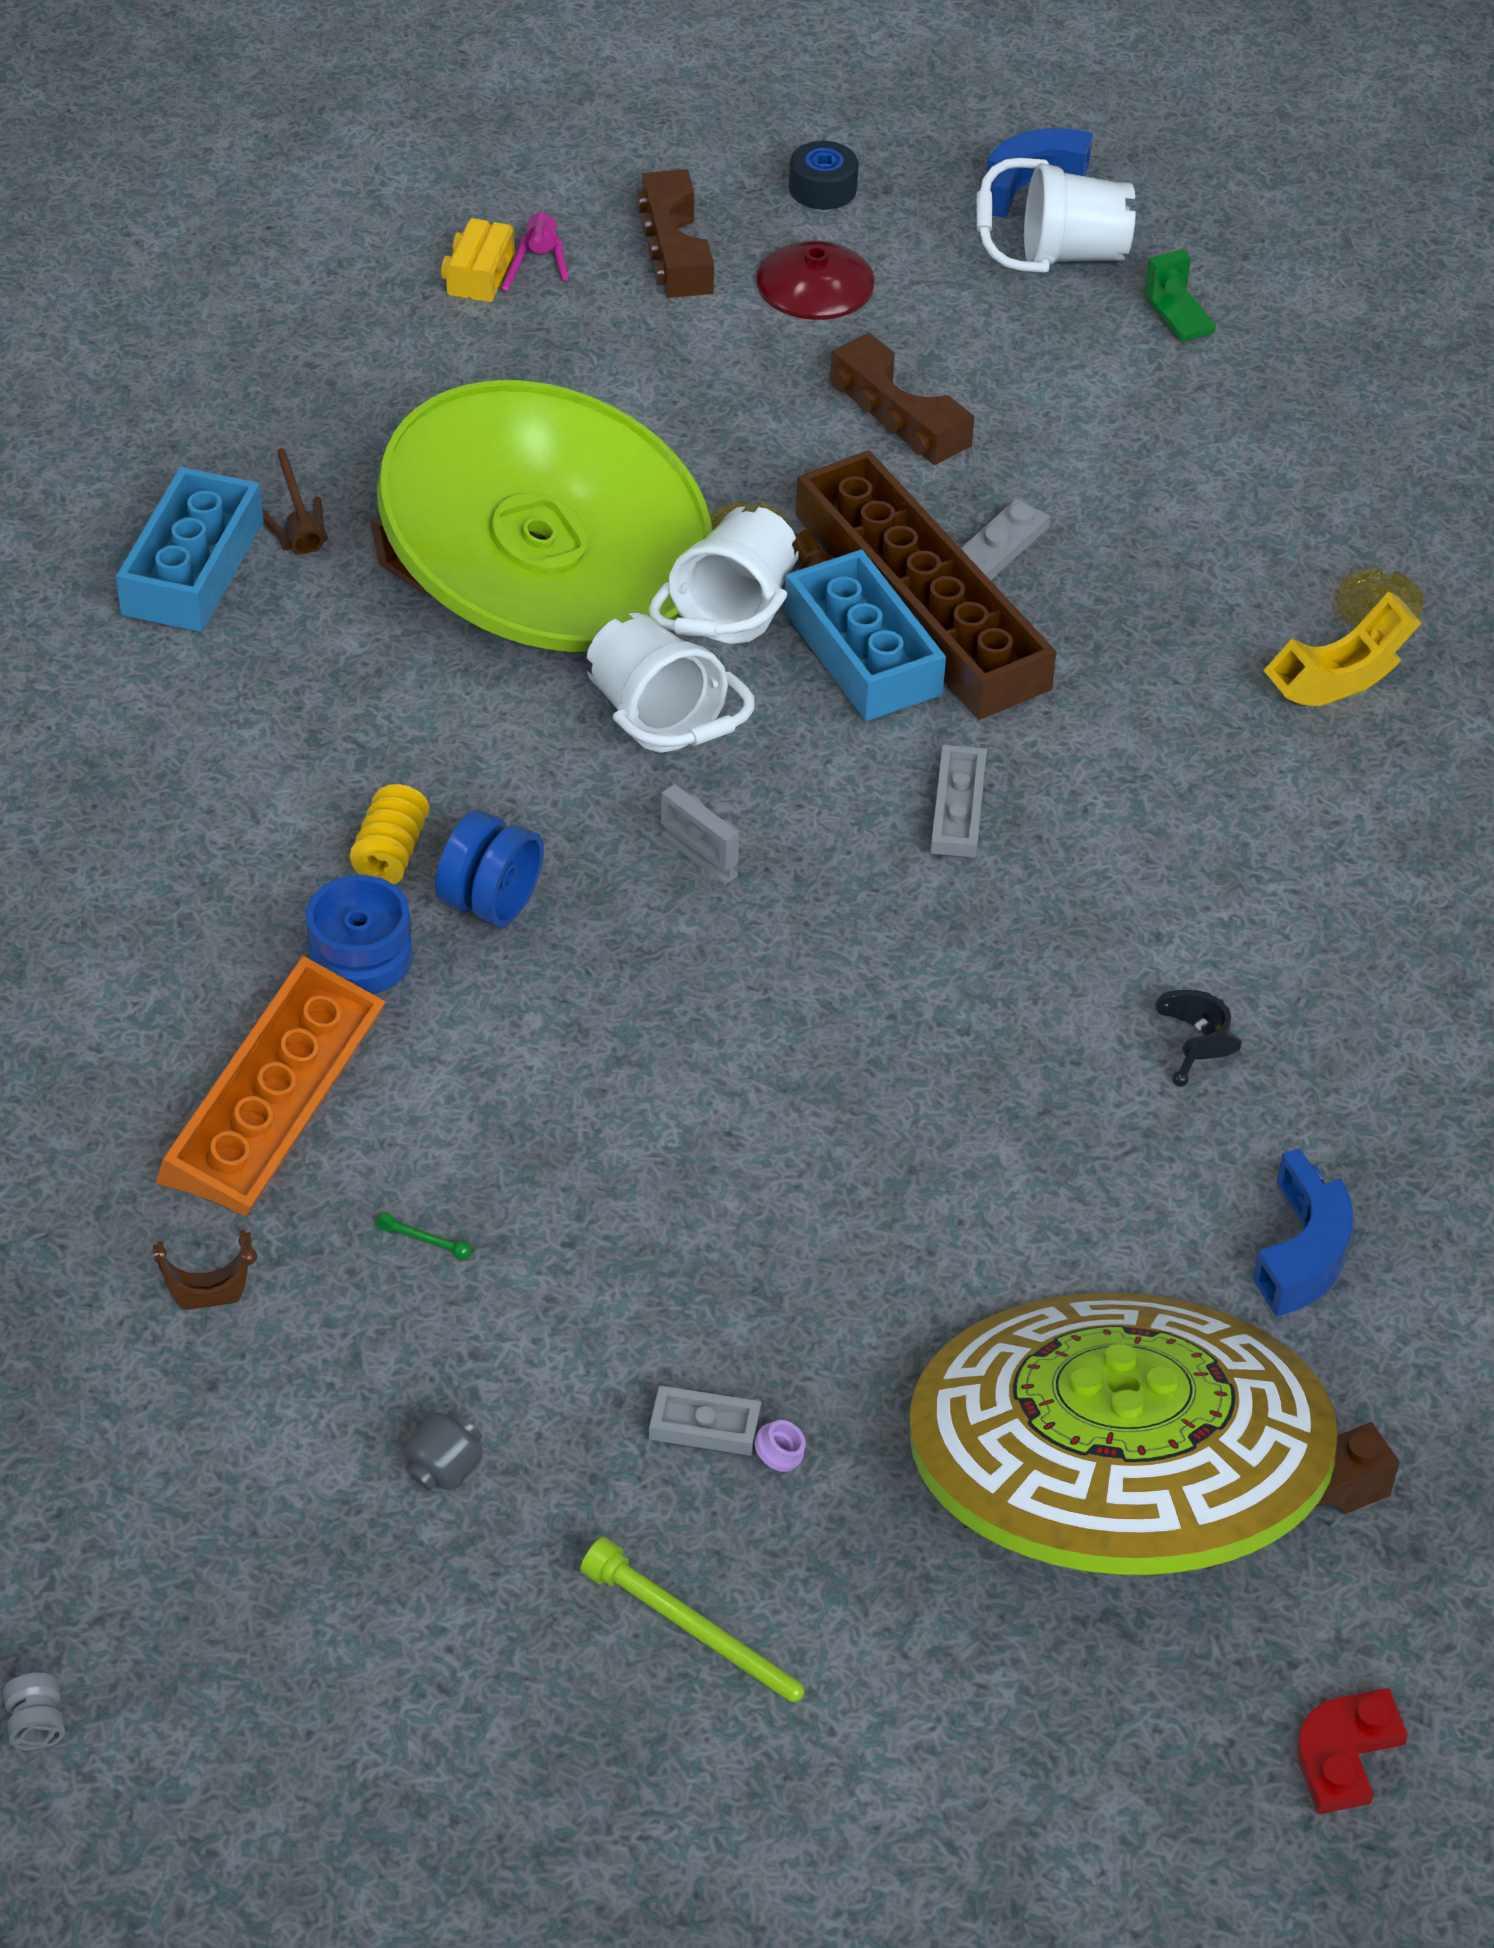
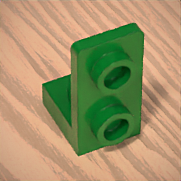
(1169, 296)

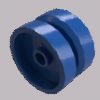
(489, 868)
(361, 931)

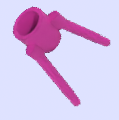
(540, 238)

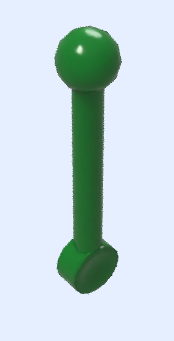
(386, 1222)

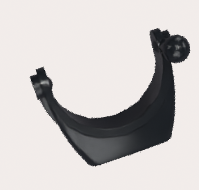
(1208, 1016)

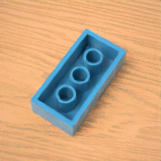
(190, 549)
(864, 635)

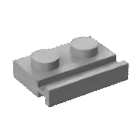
(700, 833)

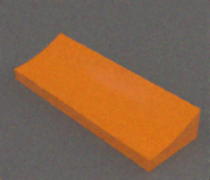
(271, 1088)

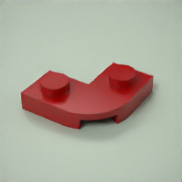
(1334, 1739)

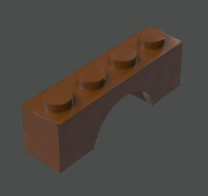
(682, 260)
(930, 425)
(1362, 1470)

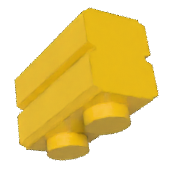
(479, 260)

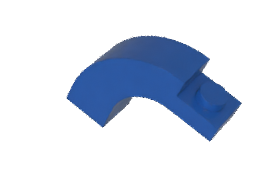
(1059, 146)
(1310, 1263)

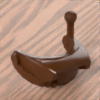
(209, 1288)

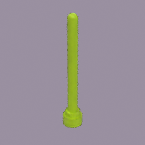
(607, 1564)

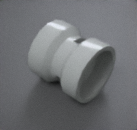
(34, 1716)

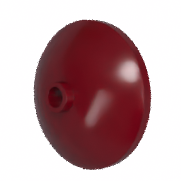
(815, 280)

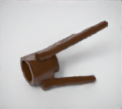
(302, 530)

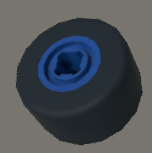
(823, 175)

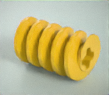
(389, 832)

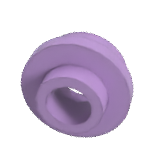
(780, 1445)

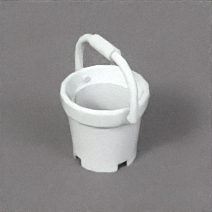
(1064, 217)
(730, 579)
(663, 685)

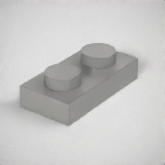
(705, 1420)

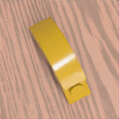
(1348, 665)

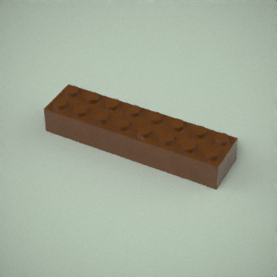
(987, 643)

